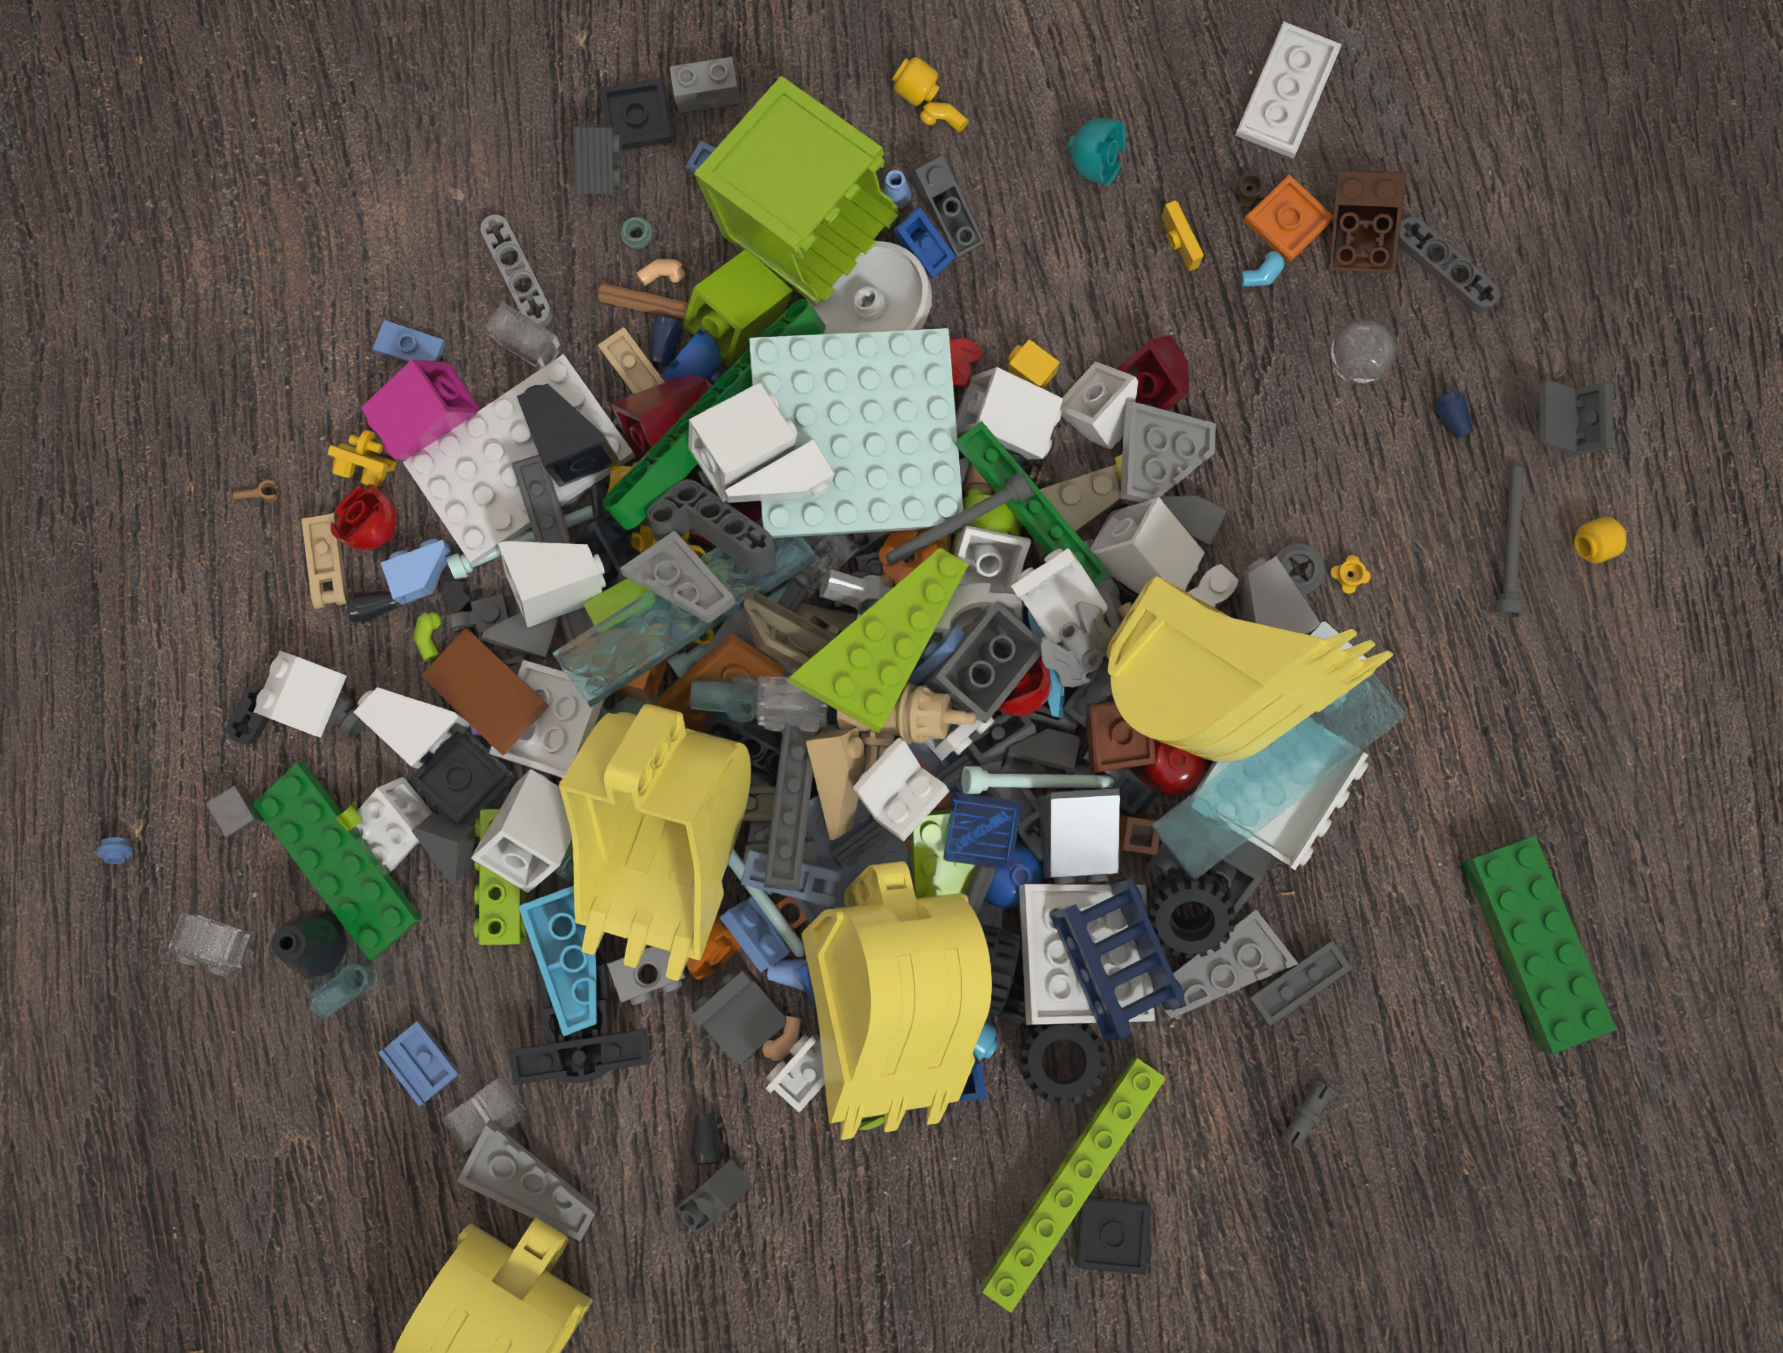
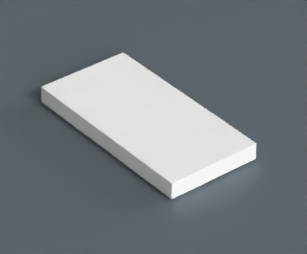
(1288, 90)

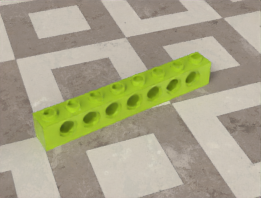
(1072, 1184)

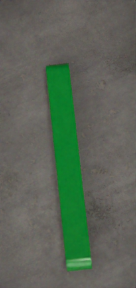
(670, 457)

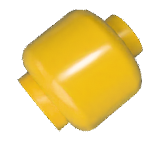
(916, 81)
(1600, 540)

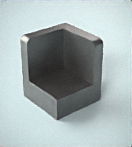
(234, 810)

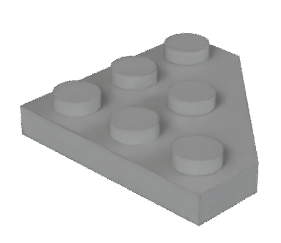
(1161, 450)

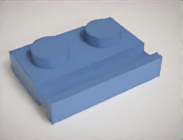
(755, 934)
(419, 1063)

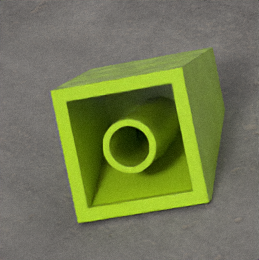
(737, 304)

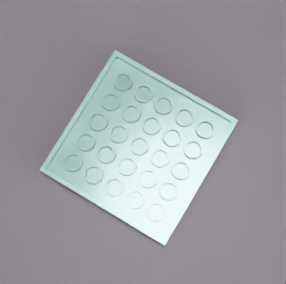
(879, 418)

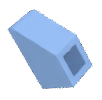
(416, 572)

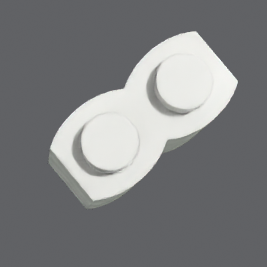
(1215, 586)

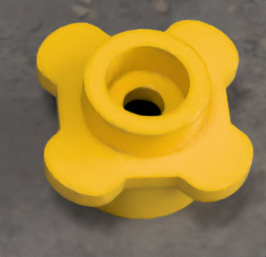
(1353, 565)

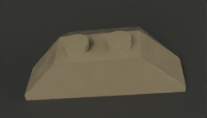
(782, 632)

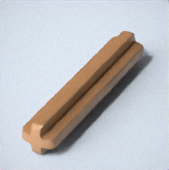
(642, 301)

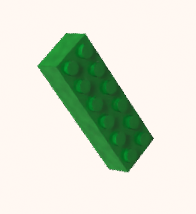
(1538, 945)

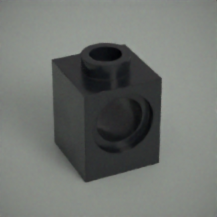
(1136, 790)

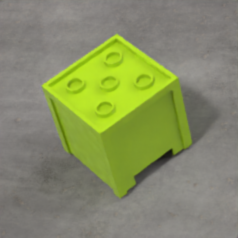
(798, 190)

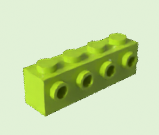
(497, 900)

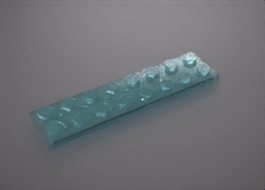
(656, 628)
(1267, 783)

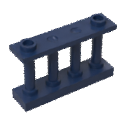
(1086, 961)

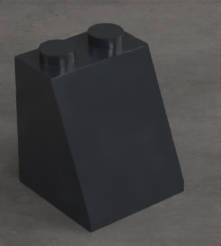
(564, 437)

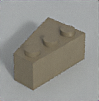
(1081, 502)

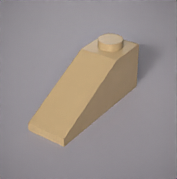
(837, 766)

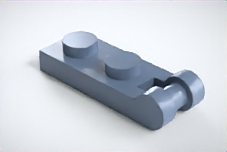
(755, 874)

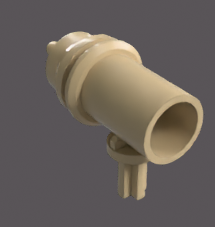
(914, 718)

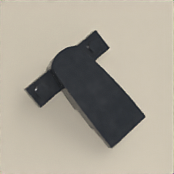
(584, 1053)

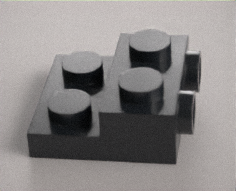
(611, 543)

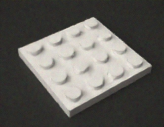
(1050, 981)

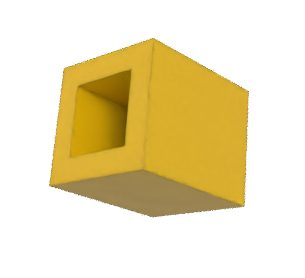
(1032, 364)

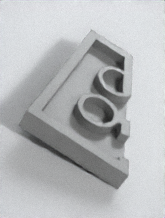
(680, 577)

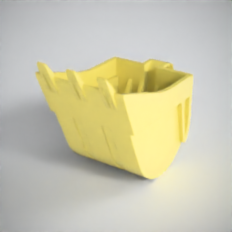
(1223, 681)
(653, 831)
(896, 998)
(497, 1298)

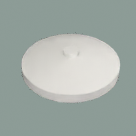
(880, 294)

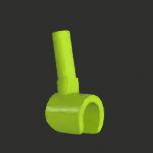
(350, 818)

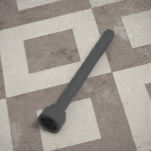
(1015, 489)
(1509, 602)

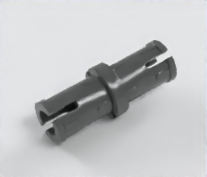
(1308, 1114)

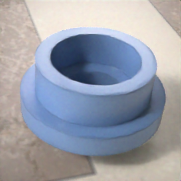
(114, 850)

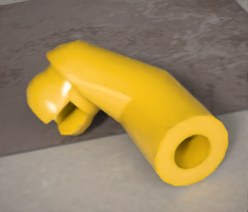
(943, 111)

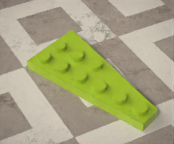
(876, 654)

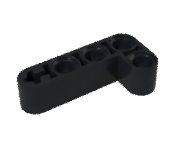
(763, 751)

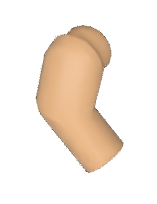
(659, 268)
(781, 1046)

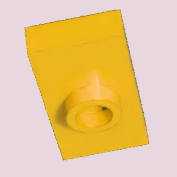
(1181, 236)

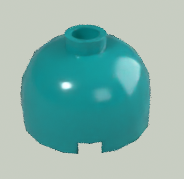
(1096, 149)

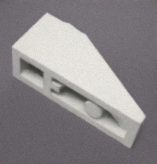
(789, 477)

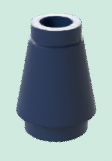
(664, 338)
(1454, 412)

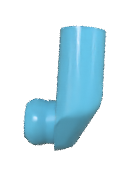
(1267, 272)

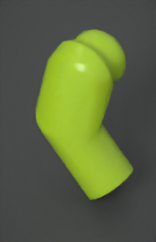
(423, 633)

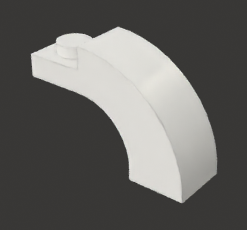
(967, 605)

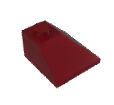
(1160, 373)

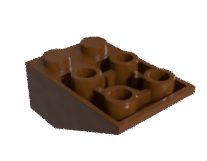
(1367, 220)

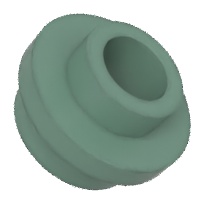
(634, 224)

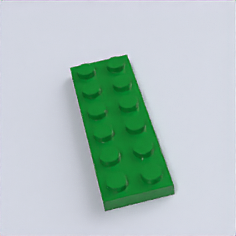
(336, 861)

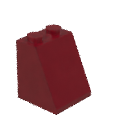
(653, 412)

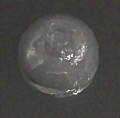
(1363, 351)

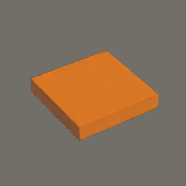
(1289, 219)

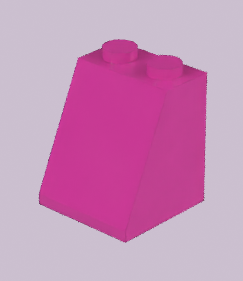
(418, 407)

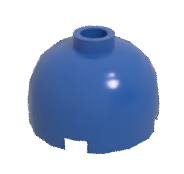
(698, 357)
(1005, 883)

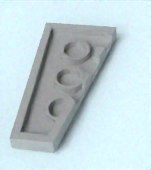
(1247, 957)
(521, 1181)

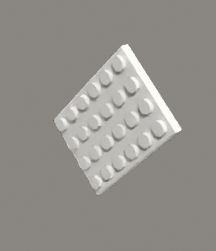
(471, 468)

